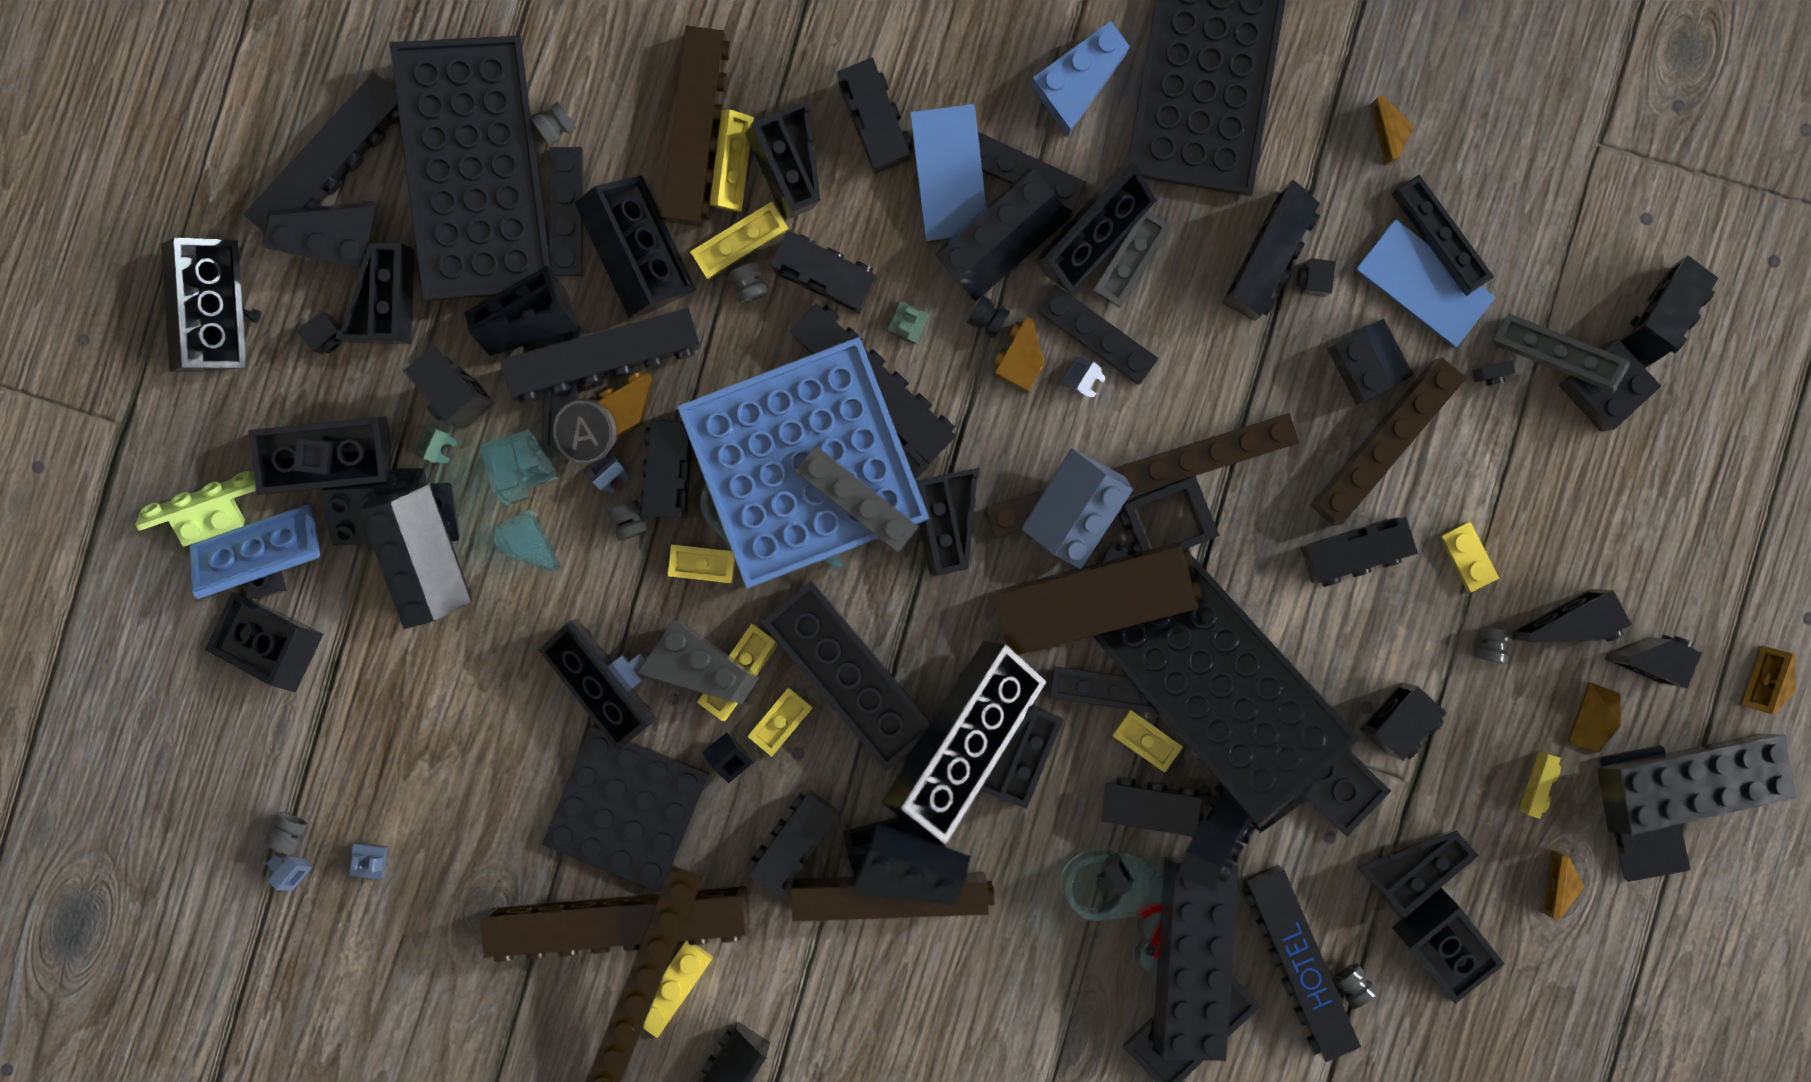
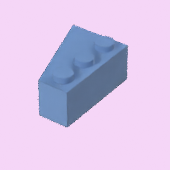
(1079, 75)

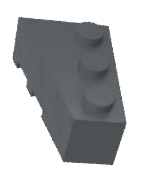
(697, 664)

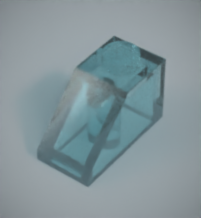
(526, 541)

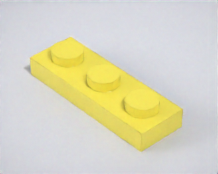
(731, 161)
(739, 240)
(751, 652)
(676, 985)

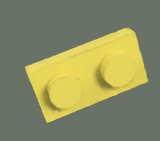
(1469, 557)
(701, 563)
(780, 721)
(1147, 740)
(1536, 796)

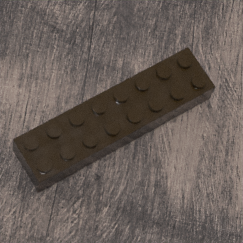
(606, 924)

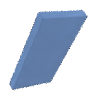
(948, 168)
(1420, 284)
(254, 551)

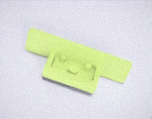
(202, 512)

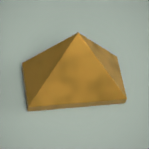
(1391, 127)
(1771, 681)
(1596, 718)
(1562, 885)

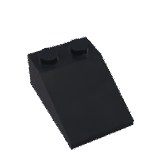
(1586, 617)
(264, 642)
(1448, 945)

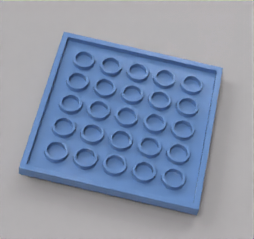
(763, 430)

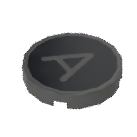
(584, 431)

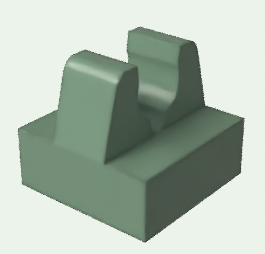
(908, 322)
(431, 444)

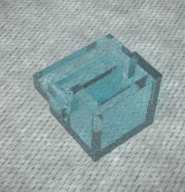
(516, 464)

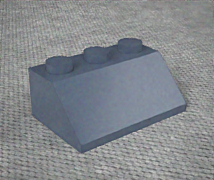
(1077, 507)

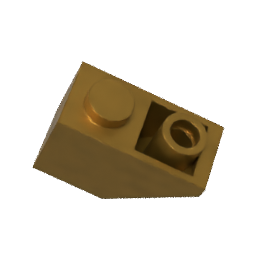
(1023, 359)
(629, 403)

